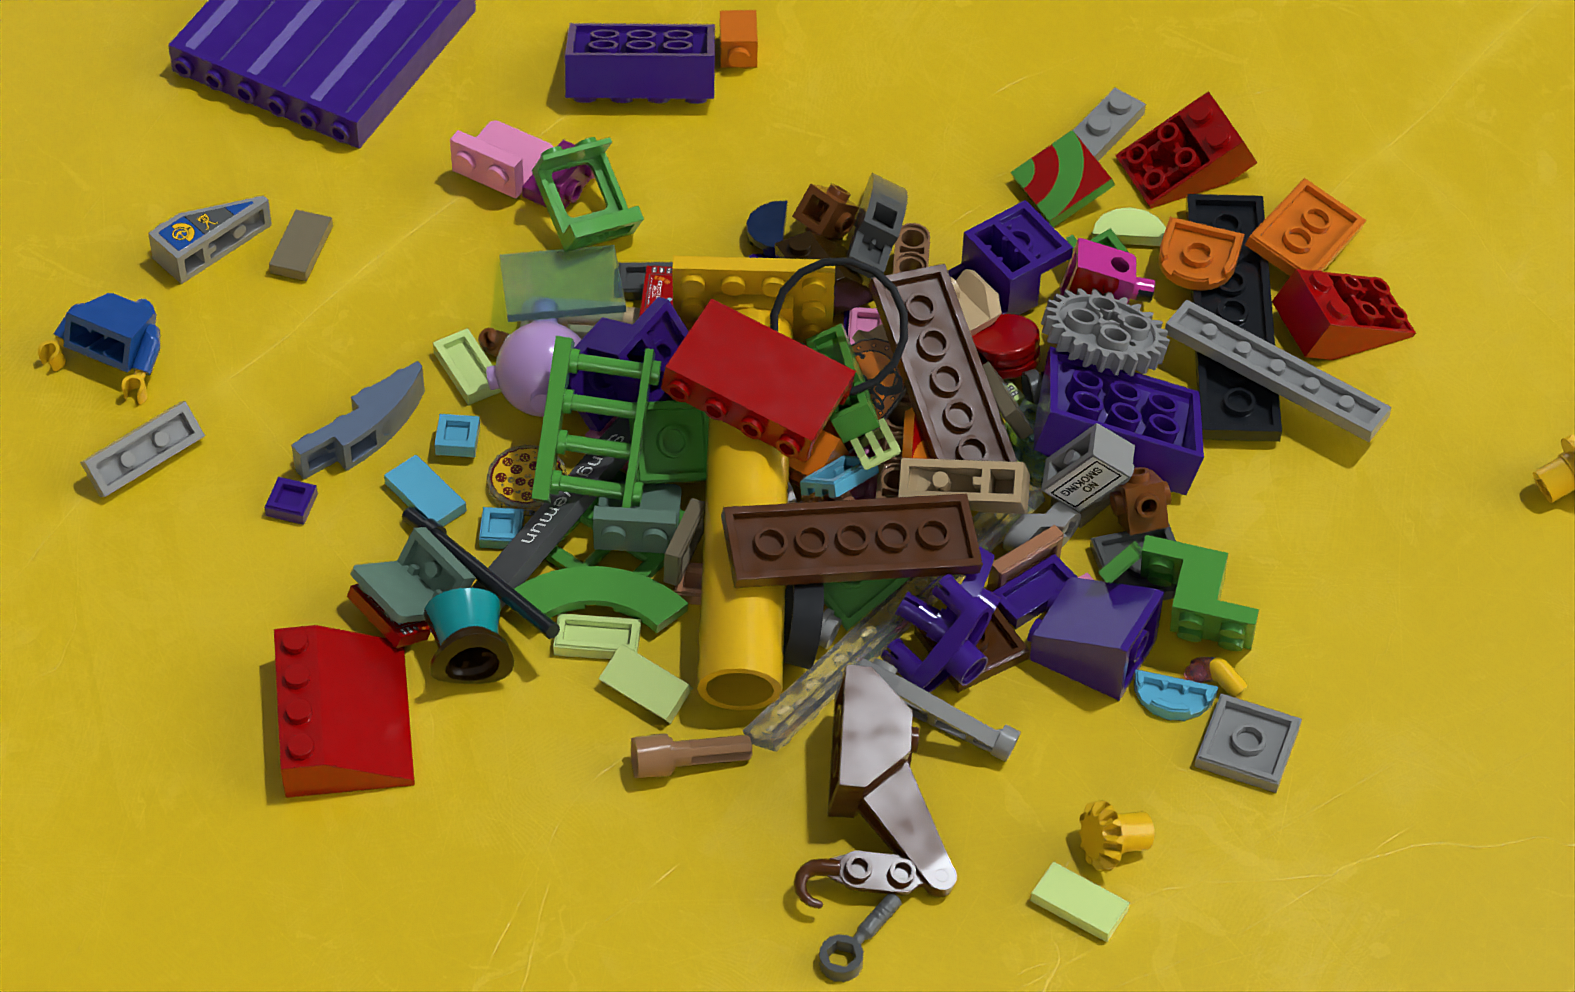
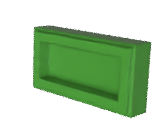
(1121, 562)

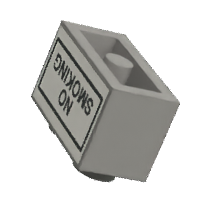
(1088, 468)

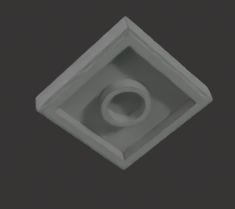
(1248, 743)

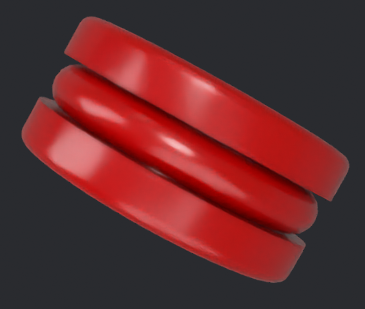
(1009, 345)

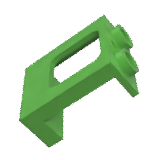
(595, 227)

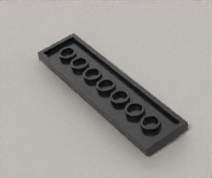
(1230, 402)

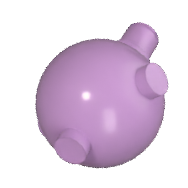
(526, 363)

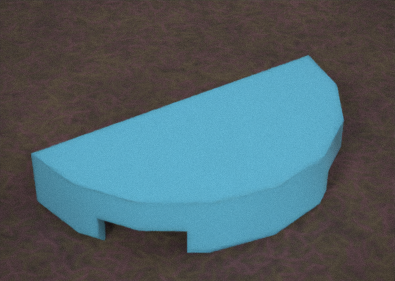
(1172, 696)

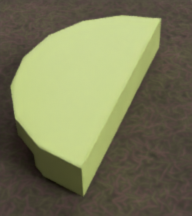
(1132, 226)

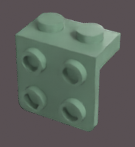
(642, 527)
(414, 579)

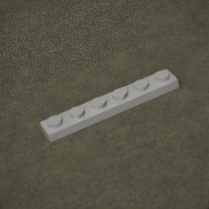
(1278, 370)

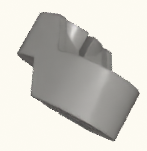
(1033, 524)

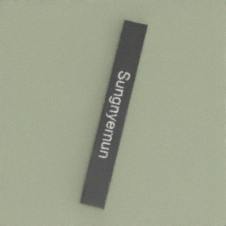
(555, 519)

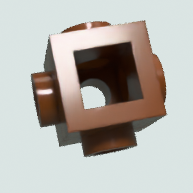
(826, 211)
(1141, 502)

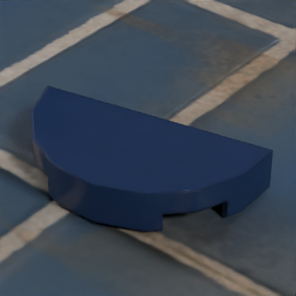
(767, 226)

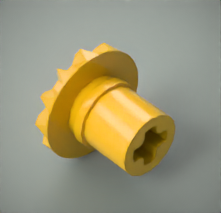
(1558, 476)
(1110, 834)

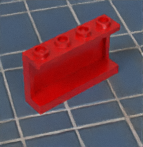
(757, 380)

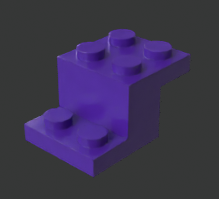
(1012, 255)
(655, 329)

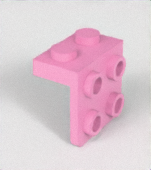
(497, 156)

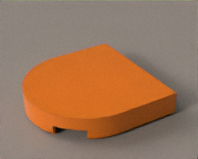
(1198, 254)

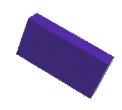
(1030, 591)

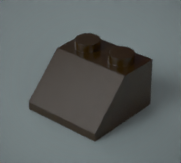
(849, 288)

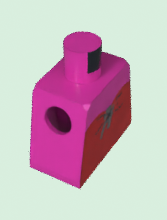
(1106, 271)

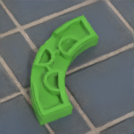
(604, 586)

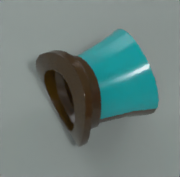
(467, 637)

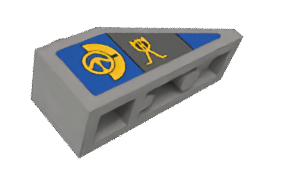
(205, 235)

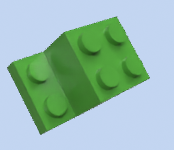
(1197, 603)

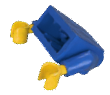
(111, 332)

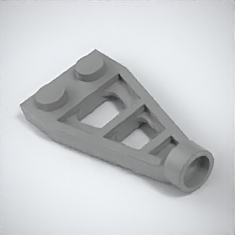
(945, 716)

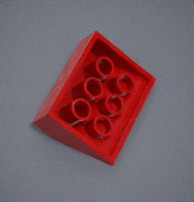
(341, 712)

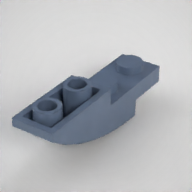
(374, 420)

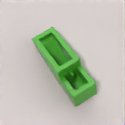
(858, 413)

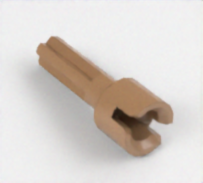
(659, 754)

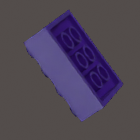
(640, 62)
(1144, 410)

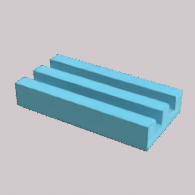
(837, 477)

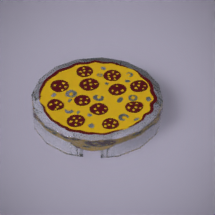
(512, 478)

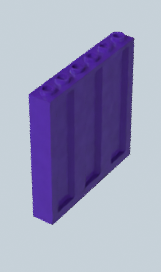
(318, 60)

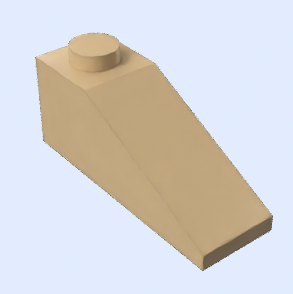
(988, 484)

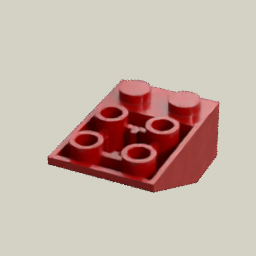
(1186, 154)
(1340, 313)

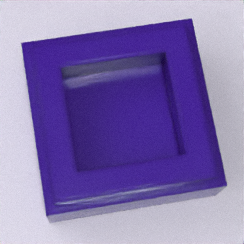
(291, 500)

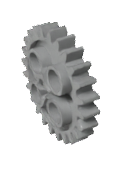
(1105, 332)

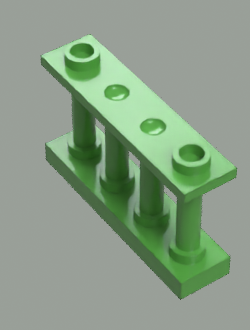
(563, 400)

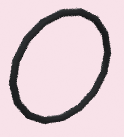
(878, 275)

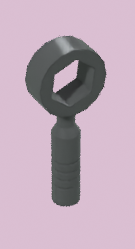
(845, 943)

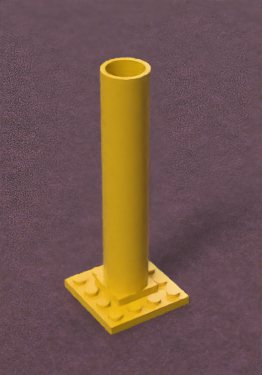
(745, 626)

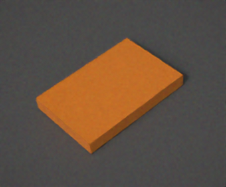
(1305, 230)

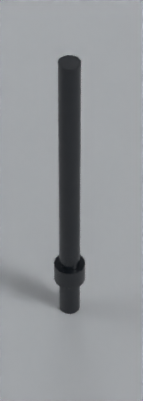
(485, 575)

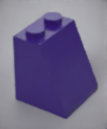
(1097, 633)

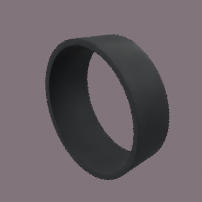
(802, 623)

